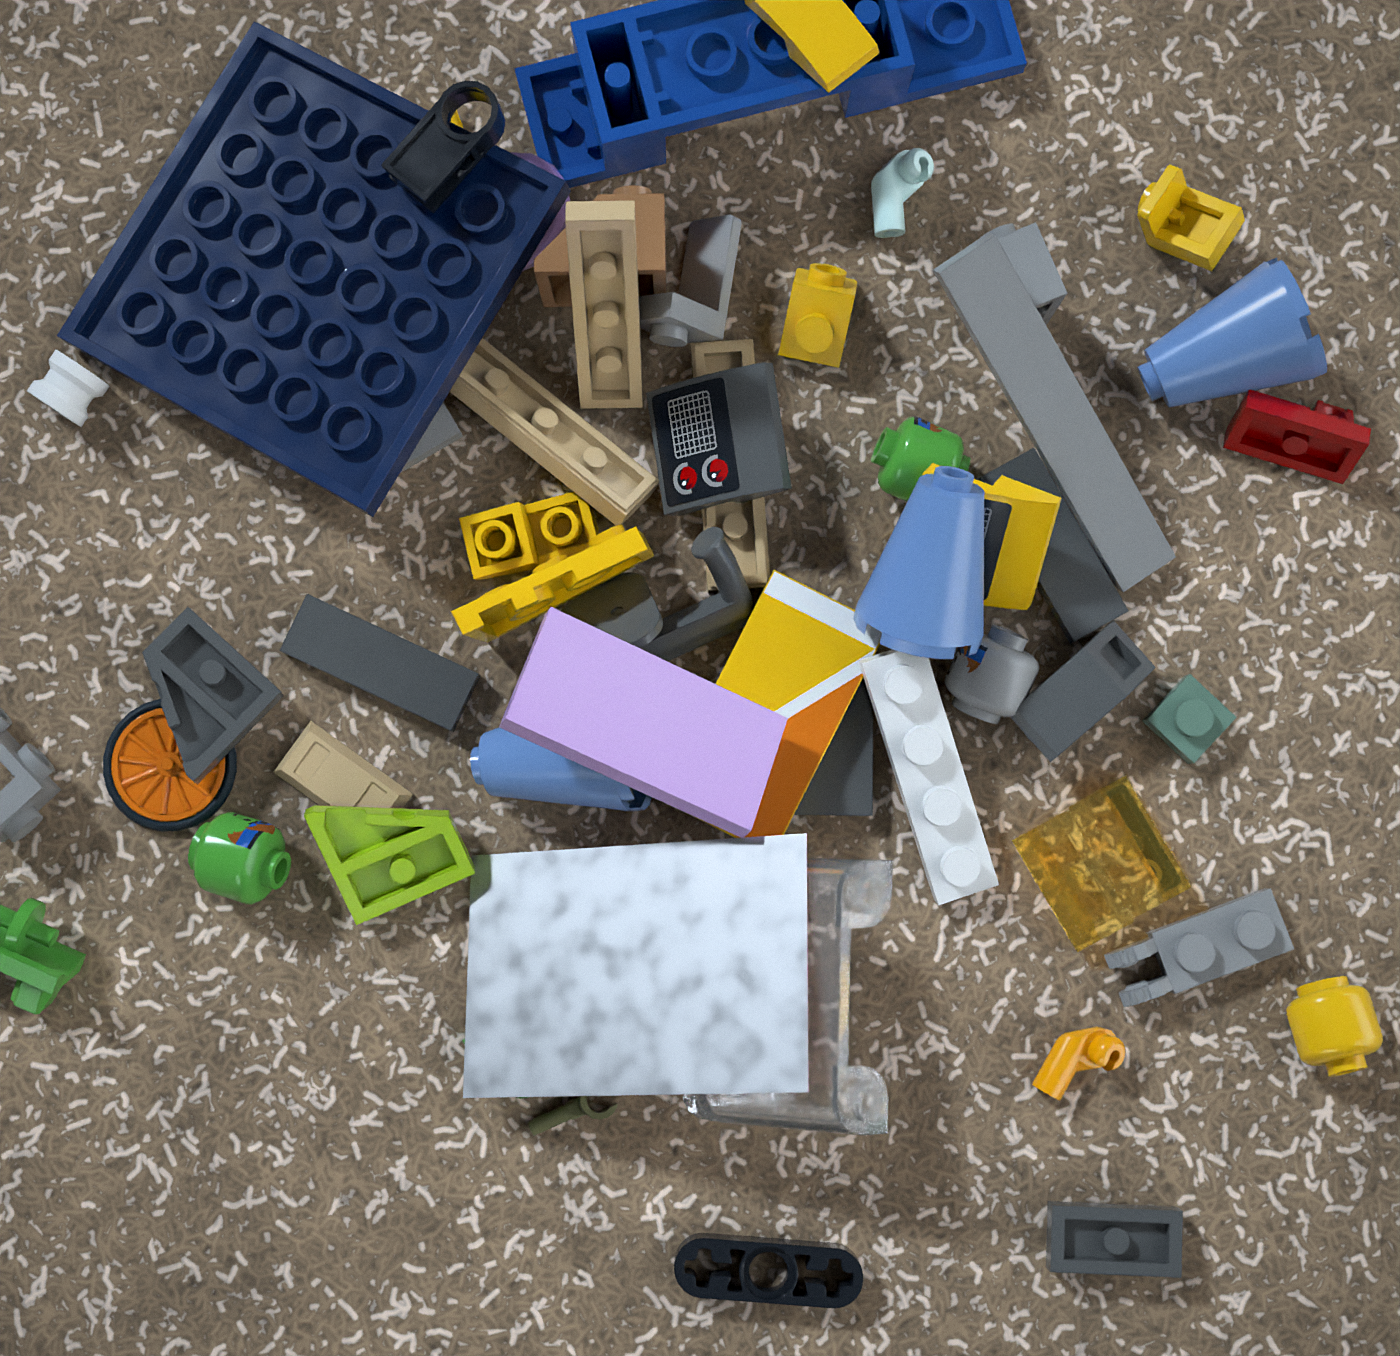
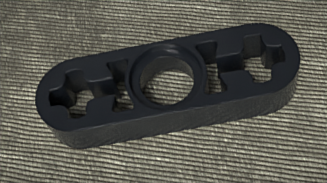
(784, 1293)

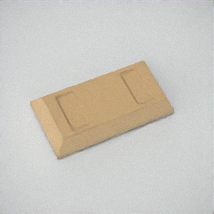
(336, 774)

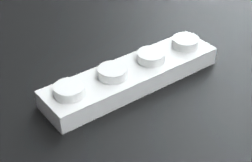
(929, 774)

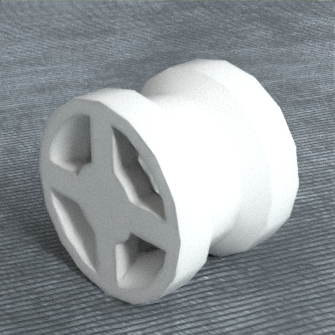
(68, 388)

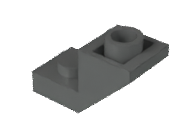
(1082, 691)

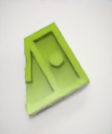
(388, 854)

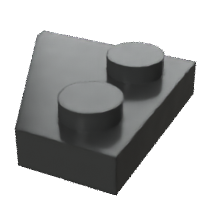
(206, 691)

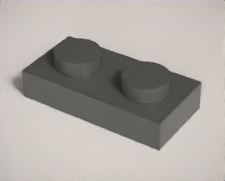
(1114, 1239)

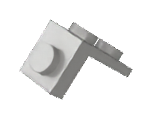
(704, 291)
(28, 790)

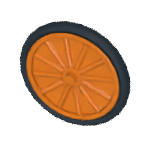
(148, 776)

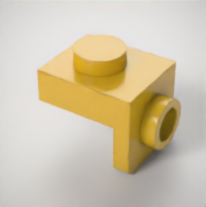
(1187, 220)
(818, 315)

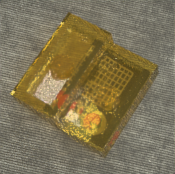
(1102, 862)

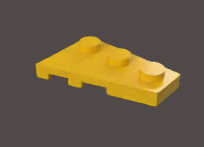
(553, 584)

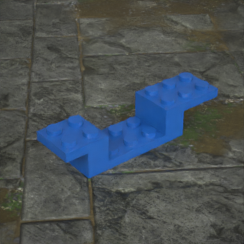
(716, 61)

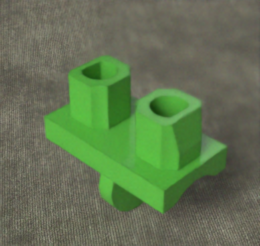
(34, 956)

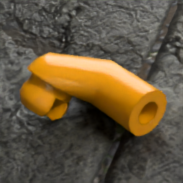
(1078, 1052)

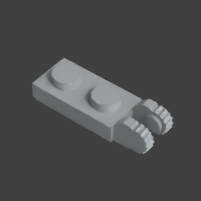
(1205, 946)

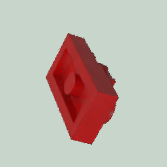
(1291, 435)

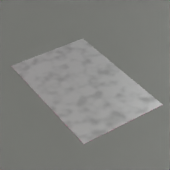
(639, 970)

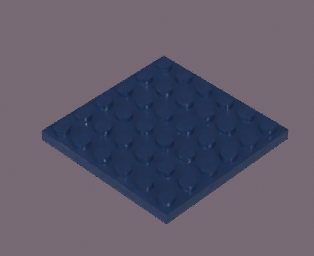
(297, 282)

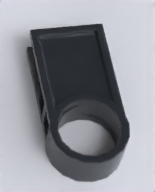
(436, 159)

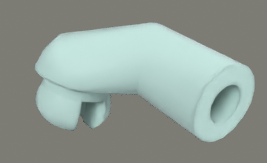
(894, 185)

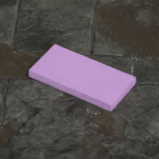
(645, 723)

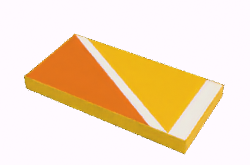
(803, 664)

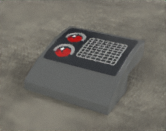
(718, 439)

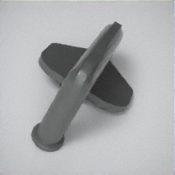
(629, 612)

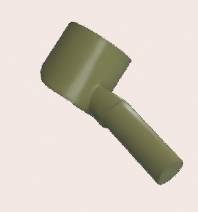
(571, 1110)

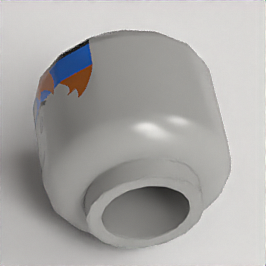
(993, 678)

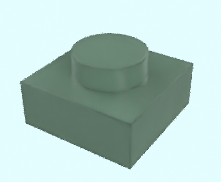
(1189, 719)

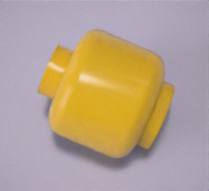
(1334, 1025)

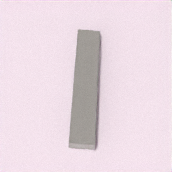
(1054, 410)

